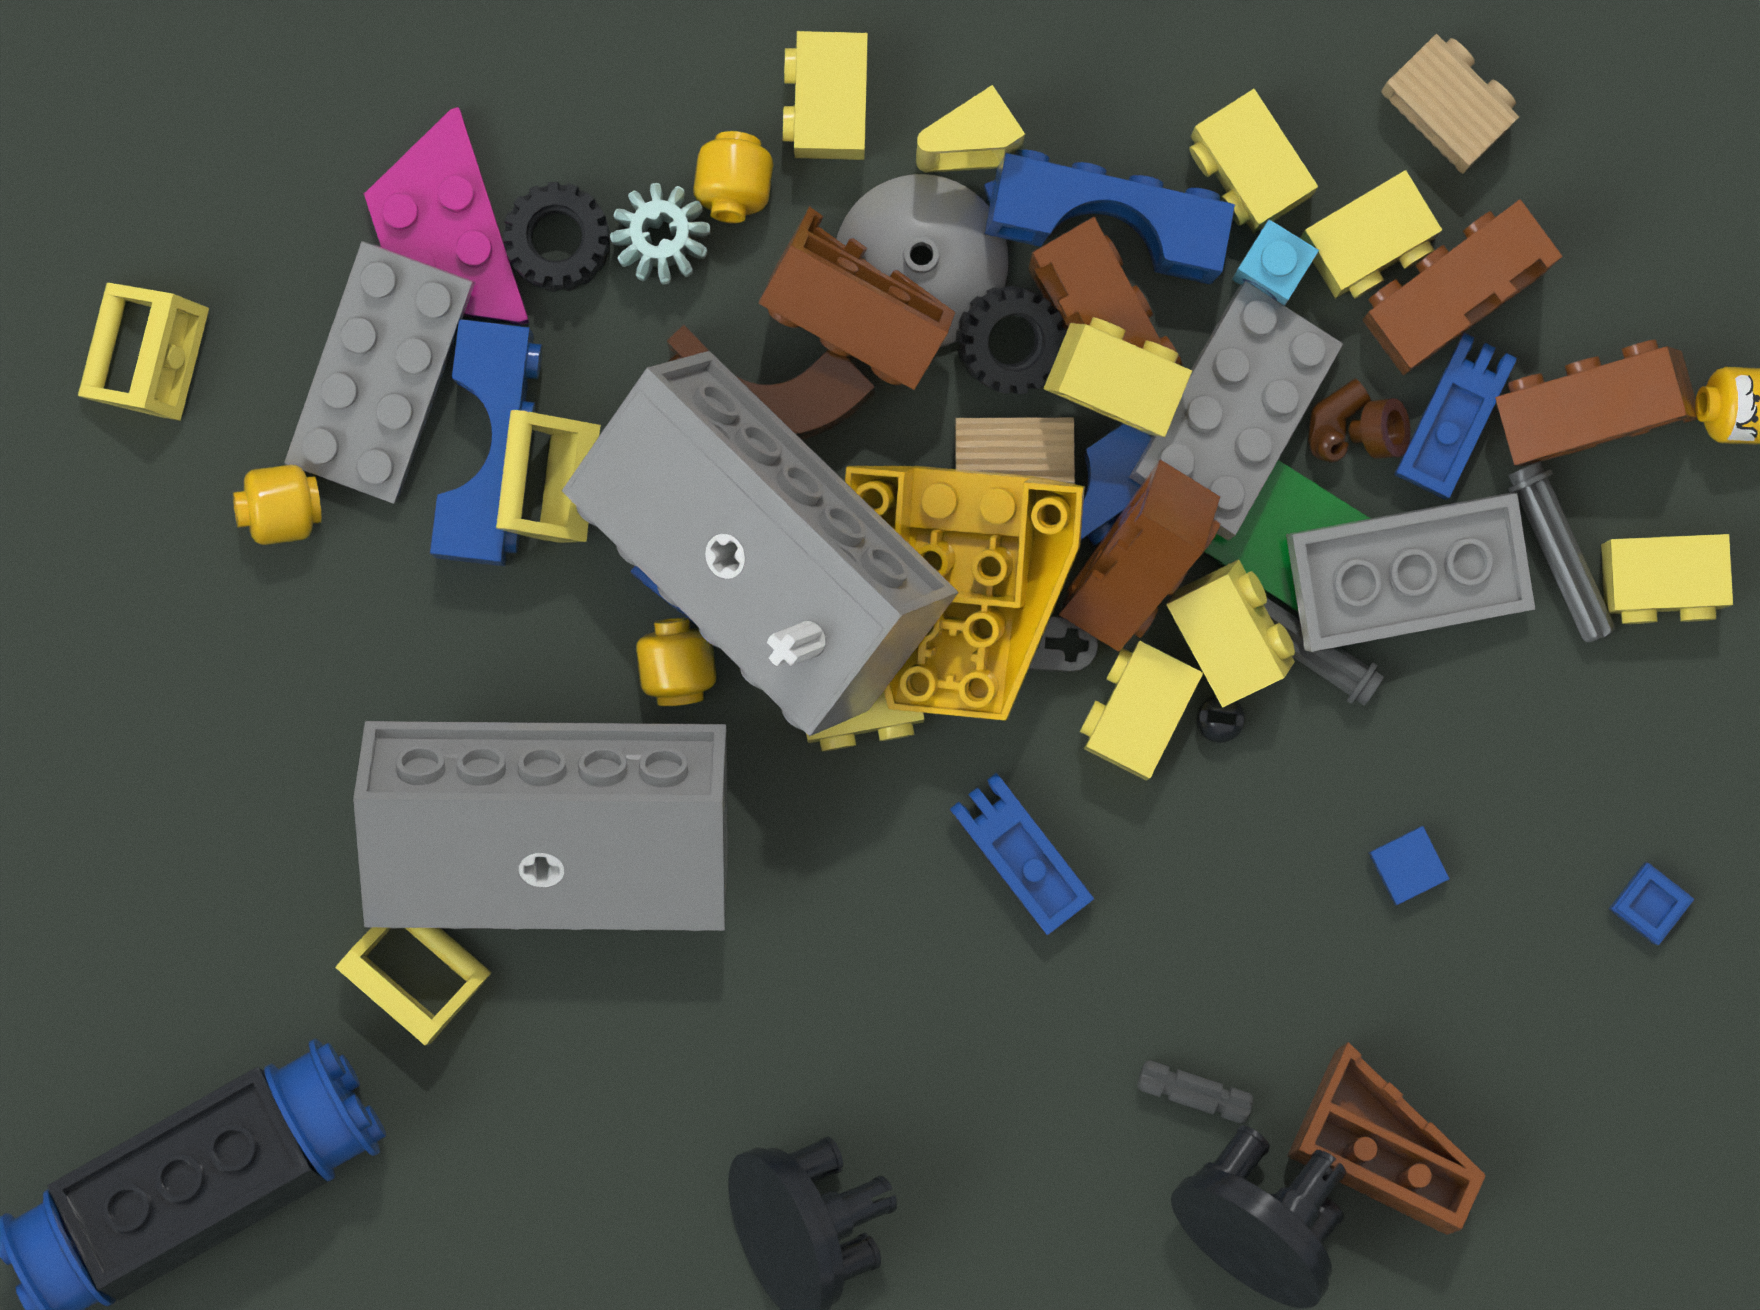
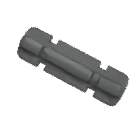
(1195, 1092)

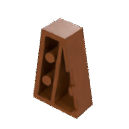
(1460, 285)

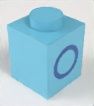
(1276, 262)

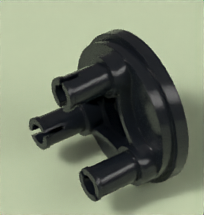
(795, 1231)
(1259, 1236)

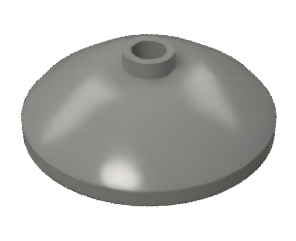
(940, 217)

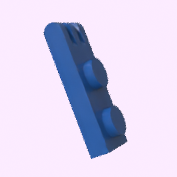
(1454, 419)
(1023, 856)

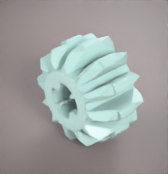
(652, 215)

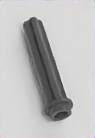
(1562, 551)
(1332, 663)

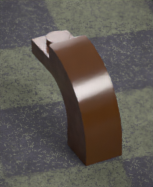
(807, 404)

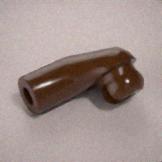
(1329, 421)

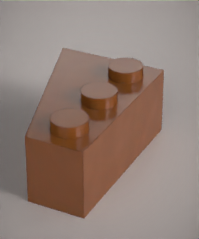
(1086, 281)
(855, 305)
(1596, 403)
(1142, 557)
(1386, 1146)

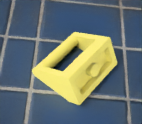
(970, 136)
(165, 354)
(567, 448)
(395, 999)

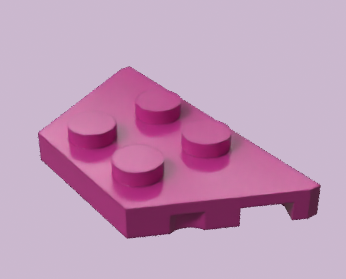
(441, 215)

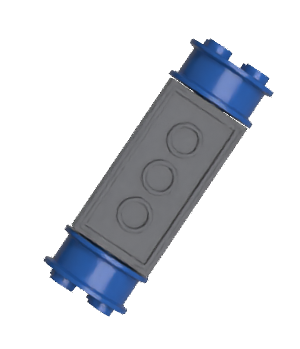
(189, 1182)

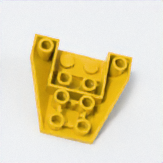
(1006, 553)

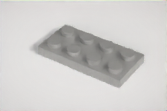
(379, 372)
(1243, 402)
(1410, 572)

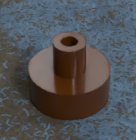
(1382, 428)

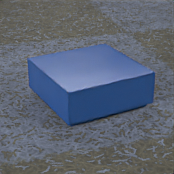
(1408, 865)
(1651, 903)

